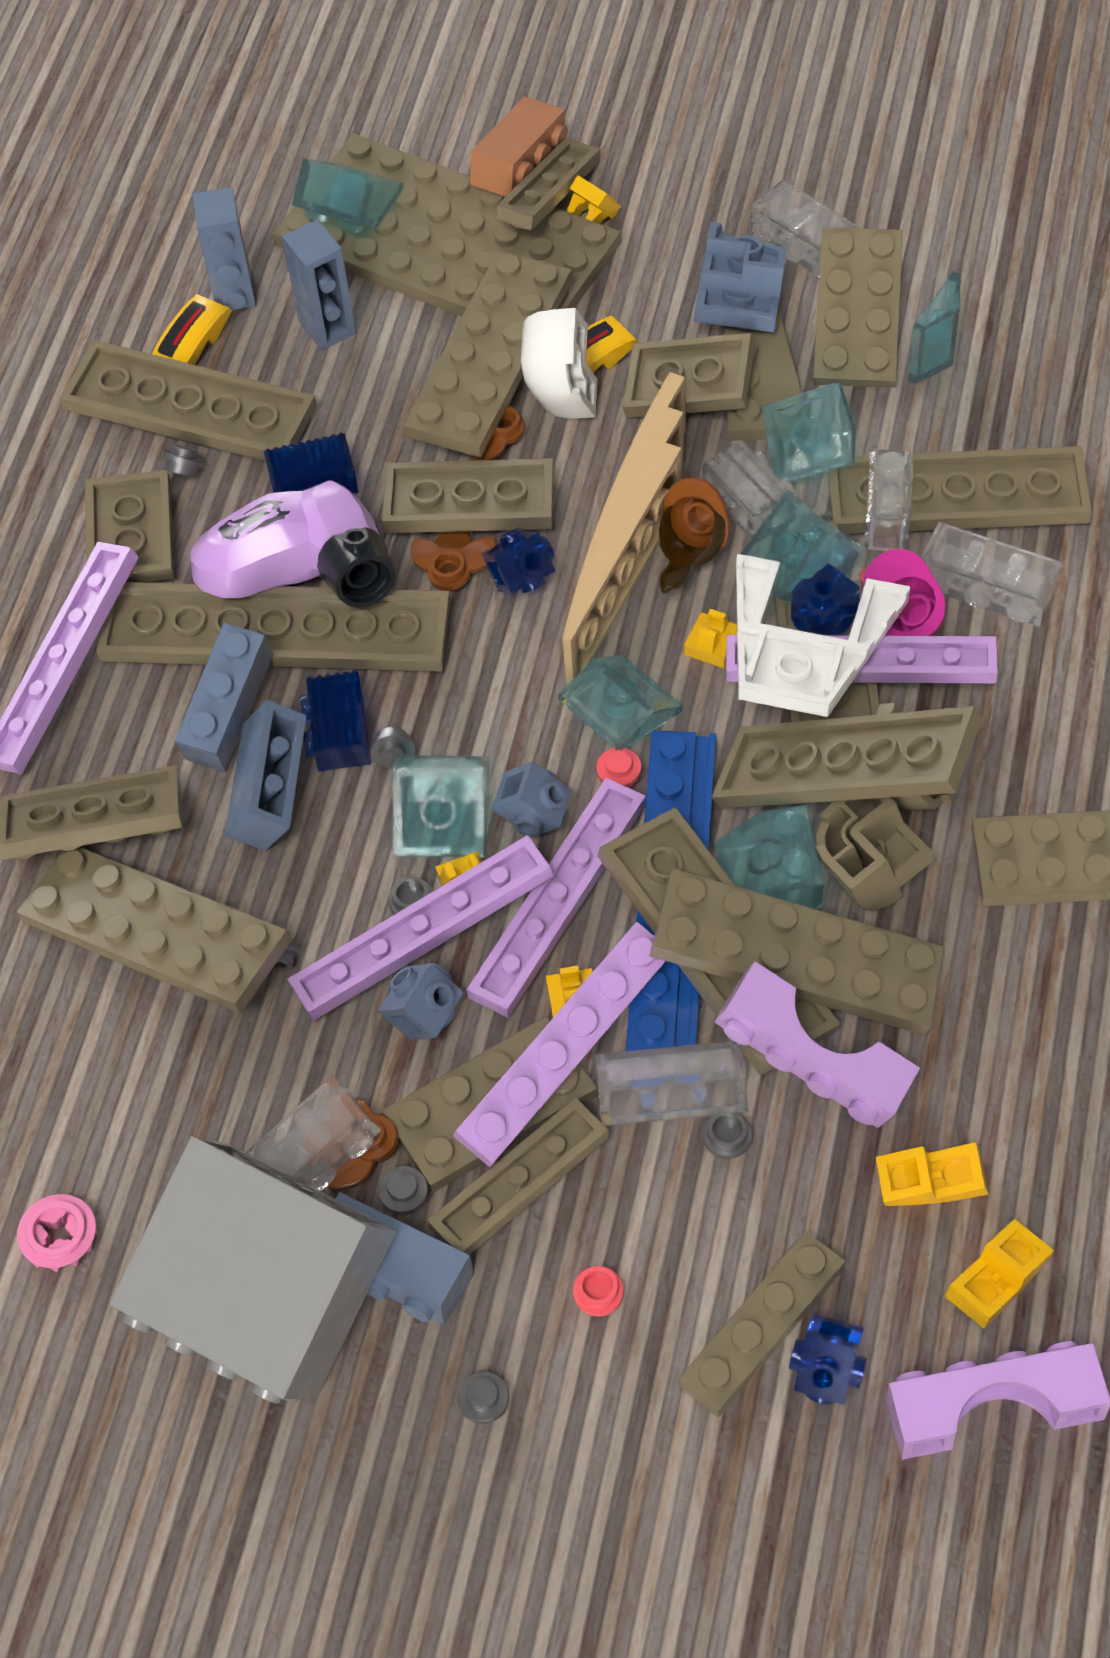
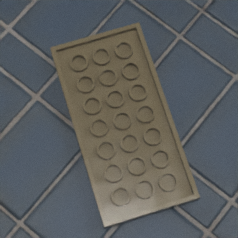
(447, 233)

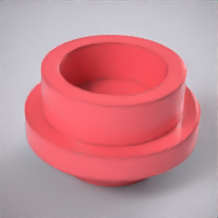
(619, 766)
(598, 1291)

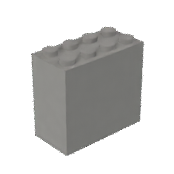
(251, 1271)

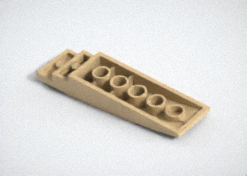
(627, 526)

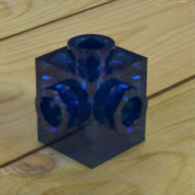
(519, 561)
(825, 602)
(828, 1360)

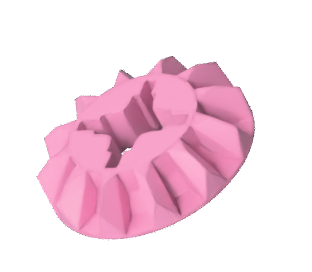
(53, 1213)

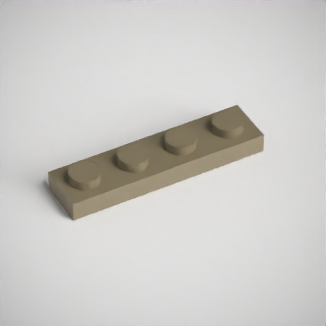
(547, 184)
(519, 1178)
(761, 1324)

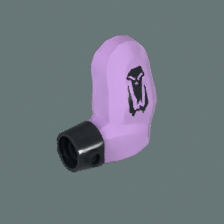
(292, 540)

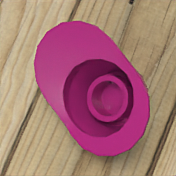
(926, 601)

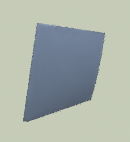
(739, 281)

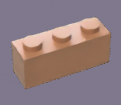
(517, 145)

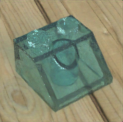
(344, 194)
(801, 542)
(440, 805)
(774, 856)

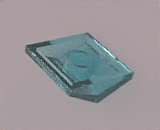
(936, 333)
(810, 433)
(618, 700)

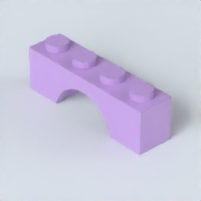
(765, 1017)
(1058, 1384)

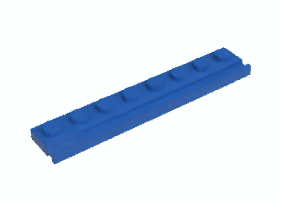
(681, 778)

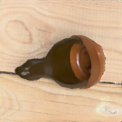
(691, 529)

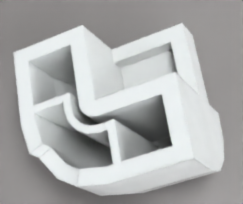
(556, 363)

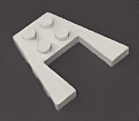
(802, 667)

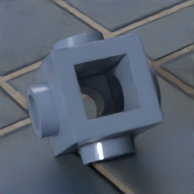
(532, 799)
(421, 1001)

